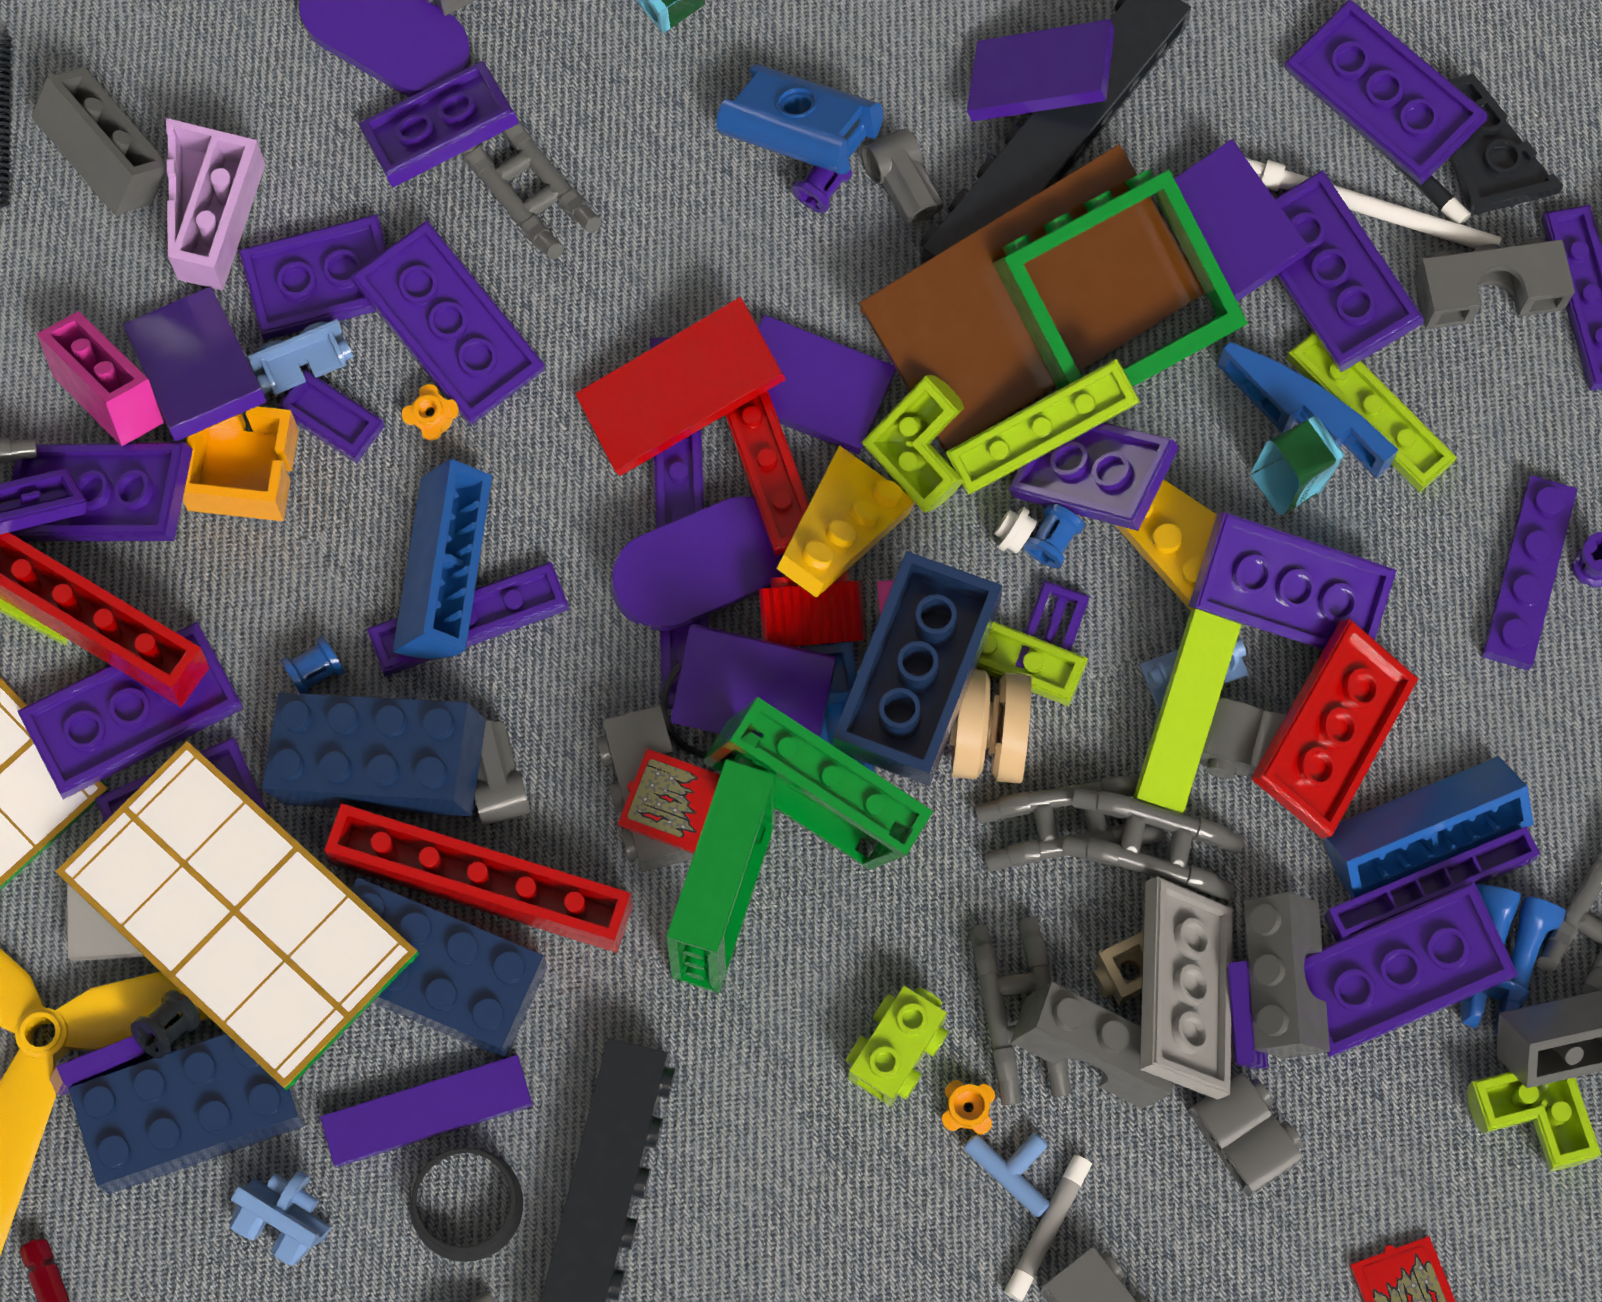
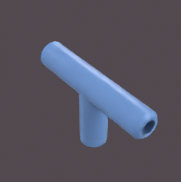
(1009, 1172)

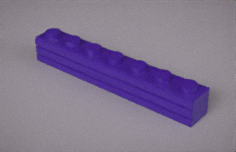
(1475, 865)

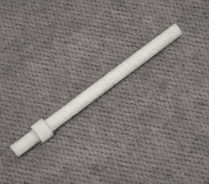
(1275, 177)

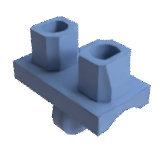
(285, 1208)

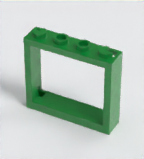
(1100, 208)
(823, 785)
(722, 875)

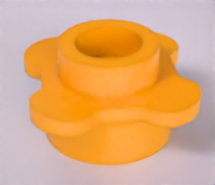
(443, 415)
(978, 1096)

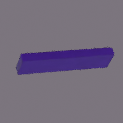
(1584, 258)
(495, 611)
(426, 1111)

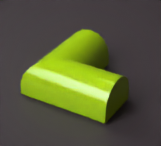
(905, 446)
(1552, 1107)

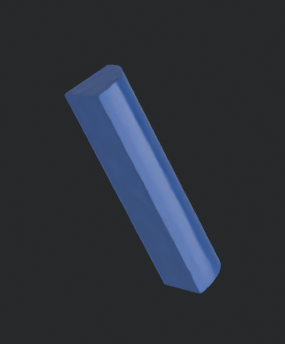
(443, 562)
(1428, 826)

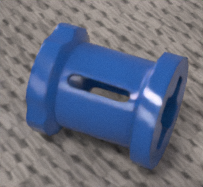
(1054, 536)
(313, 666)

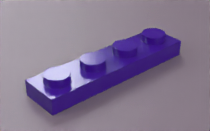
(1529, 573)

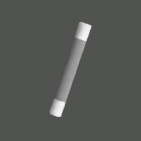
(1047, 1228)

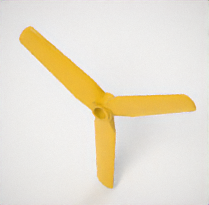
(26, 1094)

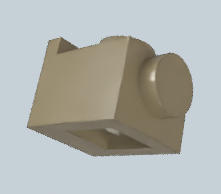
(1108, 975)

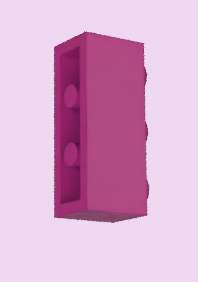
(100, 378)

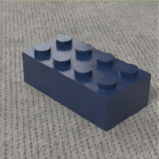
(917, 668)
(374, 753)
(463, 976)
(179, 1112)

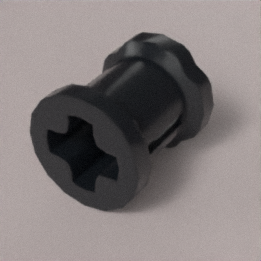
(166, 1013)

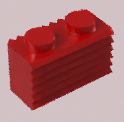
(798, 618)

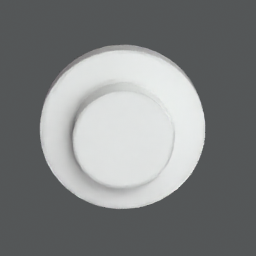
(1015, 530)

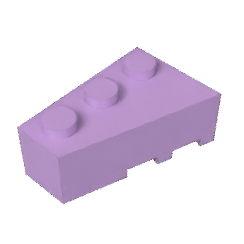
(209, 199)

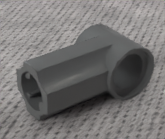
(898, 166)
(499, 786)

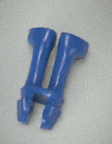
(1535, 921)

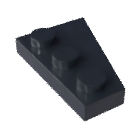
(1494, 163)

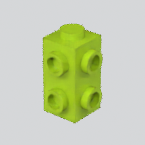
(905, 1032)

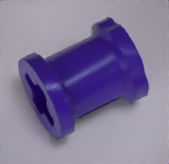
(818, 188)
(1593, 571)

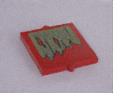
(669, 800)
(1403, 1275)

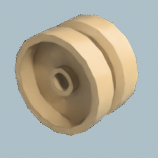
(994, 726)

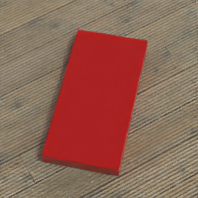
(680, 386)
(1334, 729)

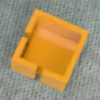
(241, 469)

